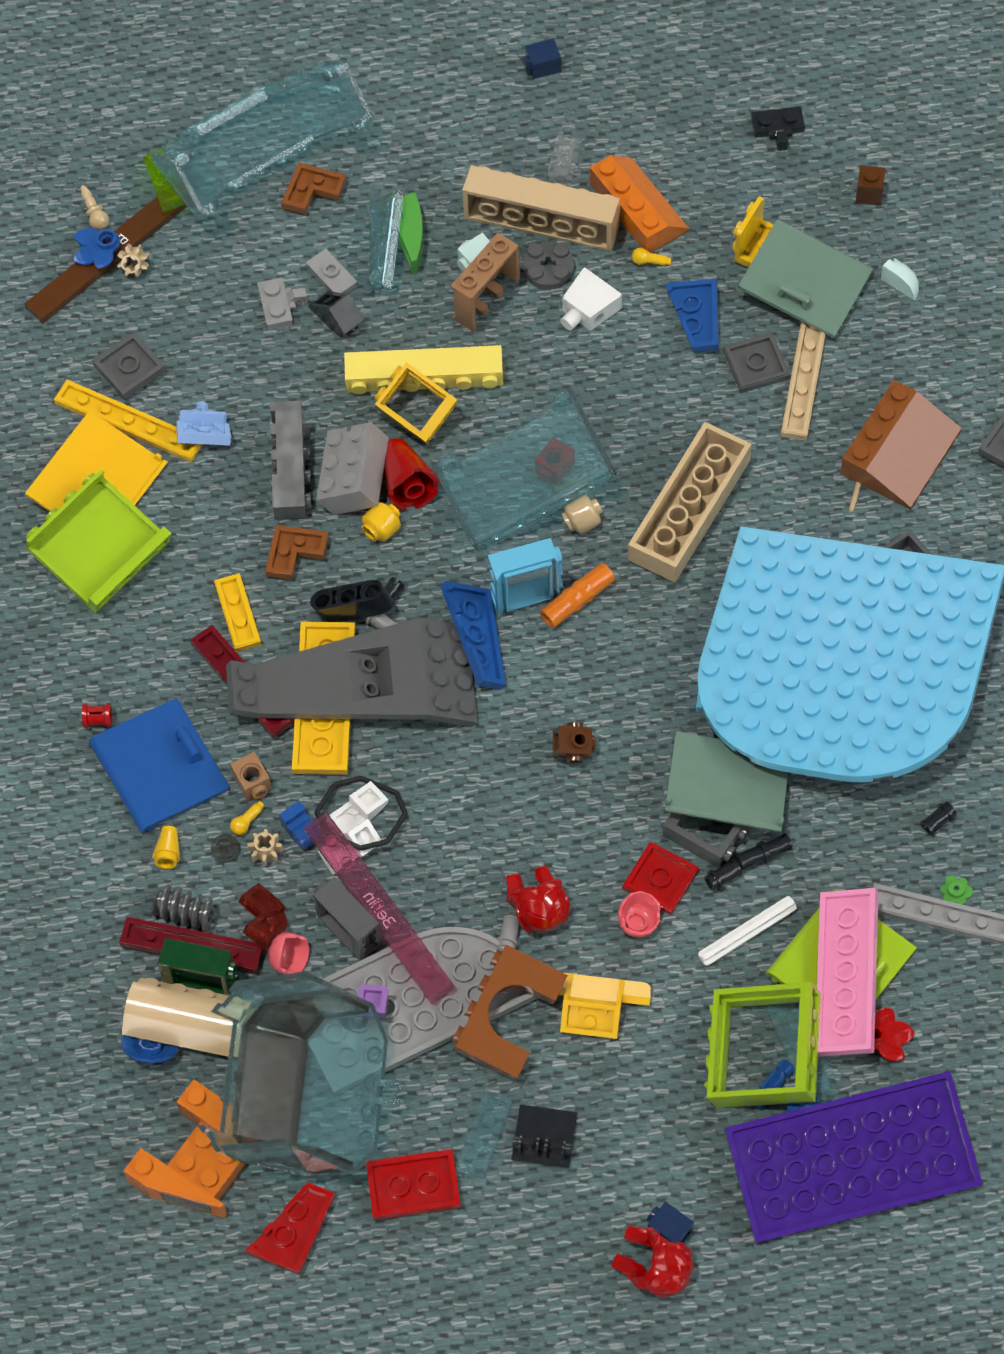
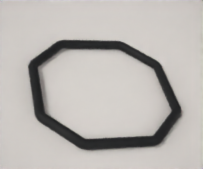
(381, 786)

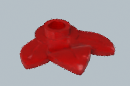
(891, 1035)

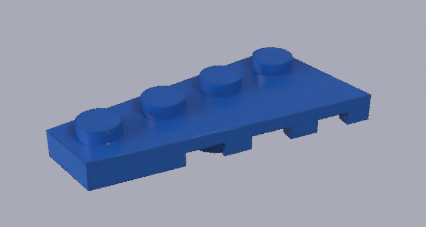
(476, 626)

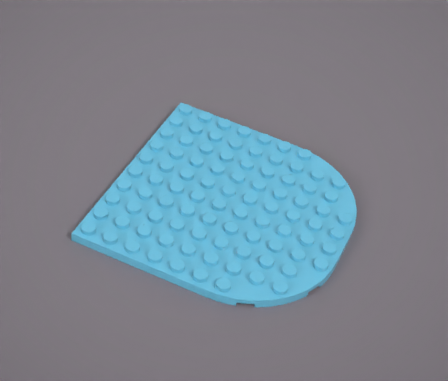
(844, 654)

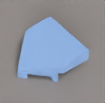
(203, 426)

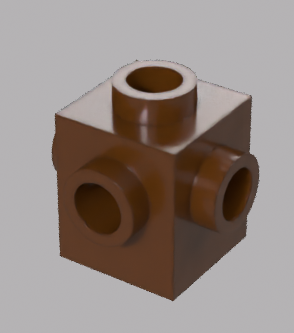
(573, 742)

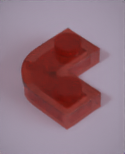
(269, 916)

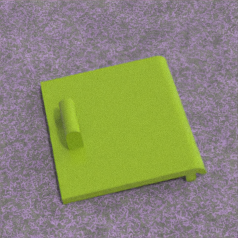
(800, 958)

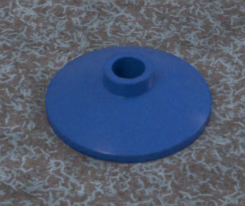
(147, 1050)

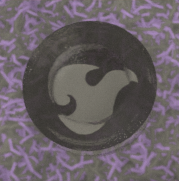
(225, 848)

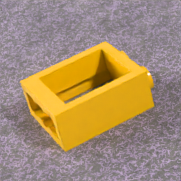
(437, 419)

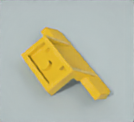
(595, 1003)

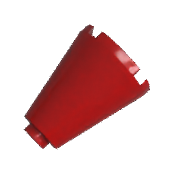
(408, 476)

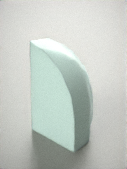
(901, 278)

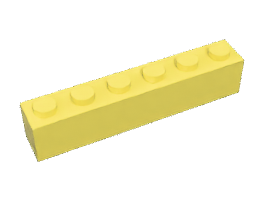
(444, 366)

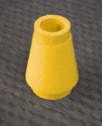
(166, 851)

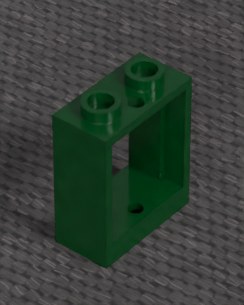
(197, 966)

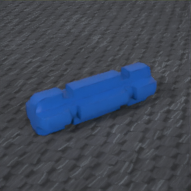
(776, 1078)

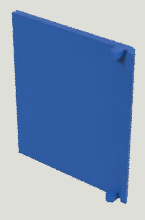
(158, 765)

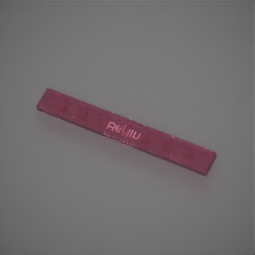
(371, 895)

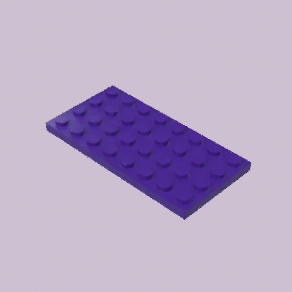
(852, 1157)

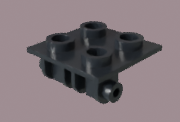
(544, 1136)

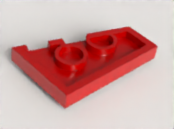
(294, 1231)

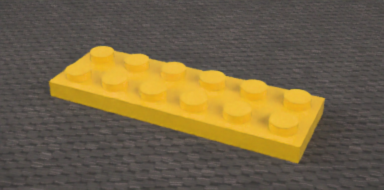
(321, 744)

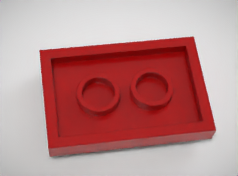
(413, 1184)

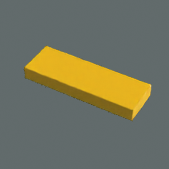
(237, 612)

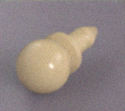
(98, 218)

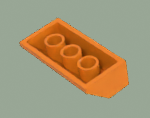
(642, 206)

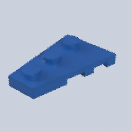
(698, 312)

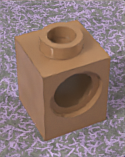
(247, 767)

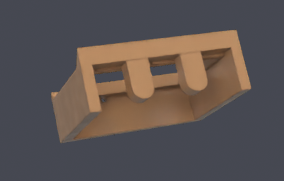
(496, 257)

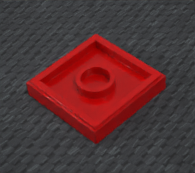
(661, 875)

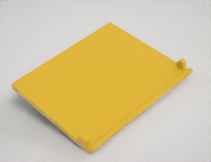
(87, 450)

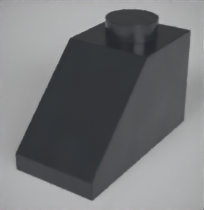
(337, 312)

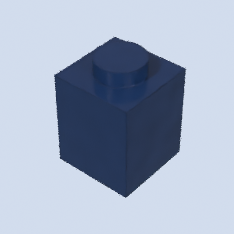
(542, 59)
(670, 1223)

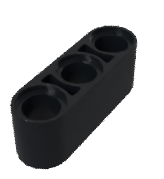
(351, 601)

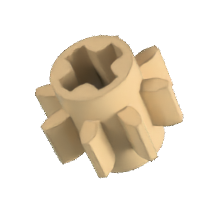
(135, 253)
(267, 840)

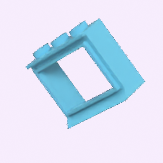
(521, 561)

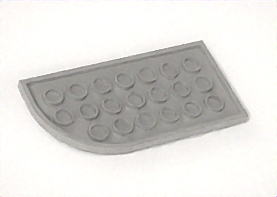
(410, 1019)

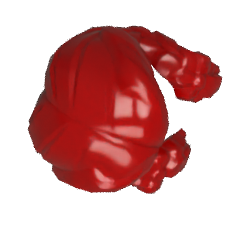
(539, 906)
(669, 1263)

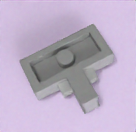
(279, 302)

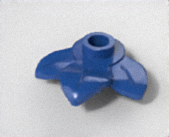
(93, 247)

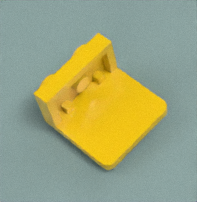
(751, 233)

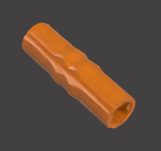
(577, 595)

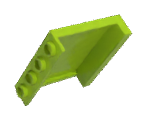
(96, 541)

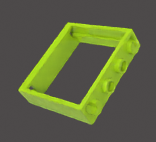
(807, 1044)

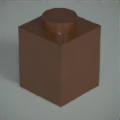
(870, 185)

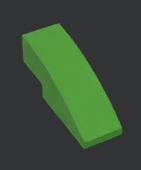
(411, 232)

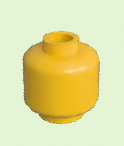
(381, 522)

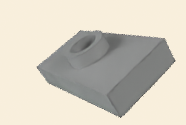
(331, 273)

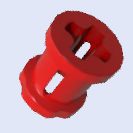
(97, 715)

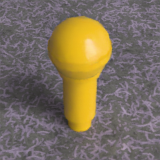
(641, 256)
(241, 824)

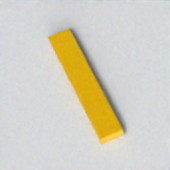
(125, 419)

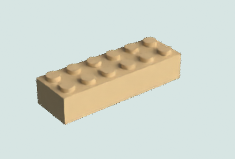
(541, 208)
(689, 502)

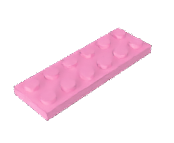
(847, 971)

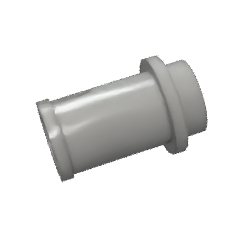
(379, 621)
(509, 931)

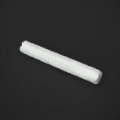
(747, 931)

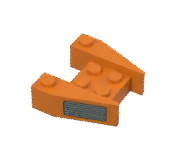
(197, 1172)

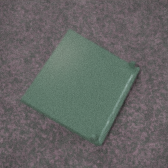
(805, 278)
(723, 785)

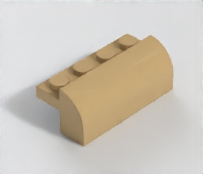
(176, 1016)

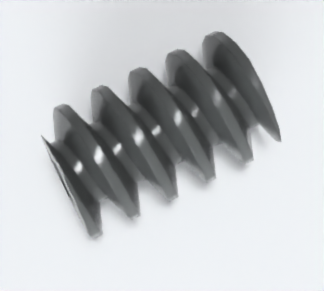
(183, 908)

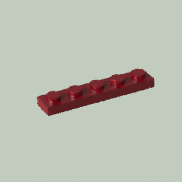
(218, 654)
(150, 937)

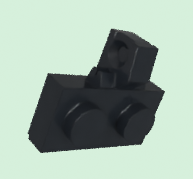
(778, 124)

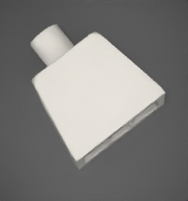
(589, 301)

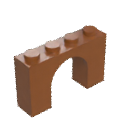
(511, 971)

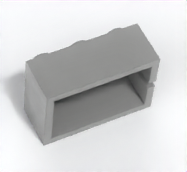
(352, 468)

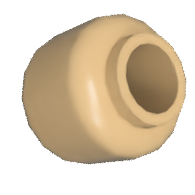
(582, 514)

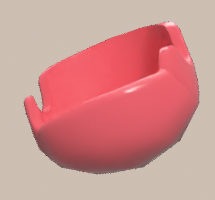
(639, 914)
(288, 953)

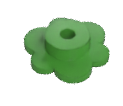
(960, 896)

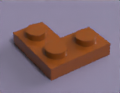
(309, 182)
(290, 544)

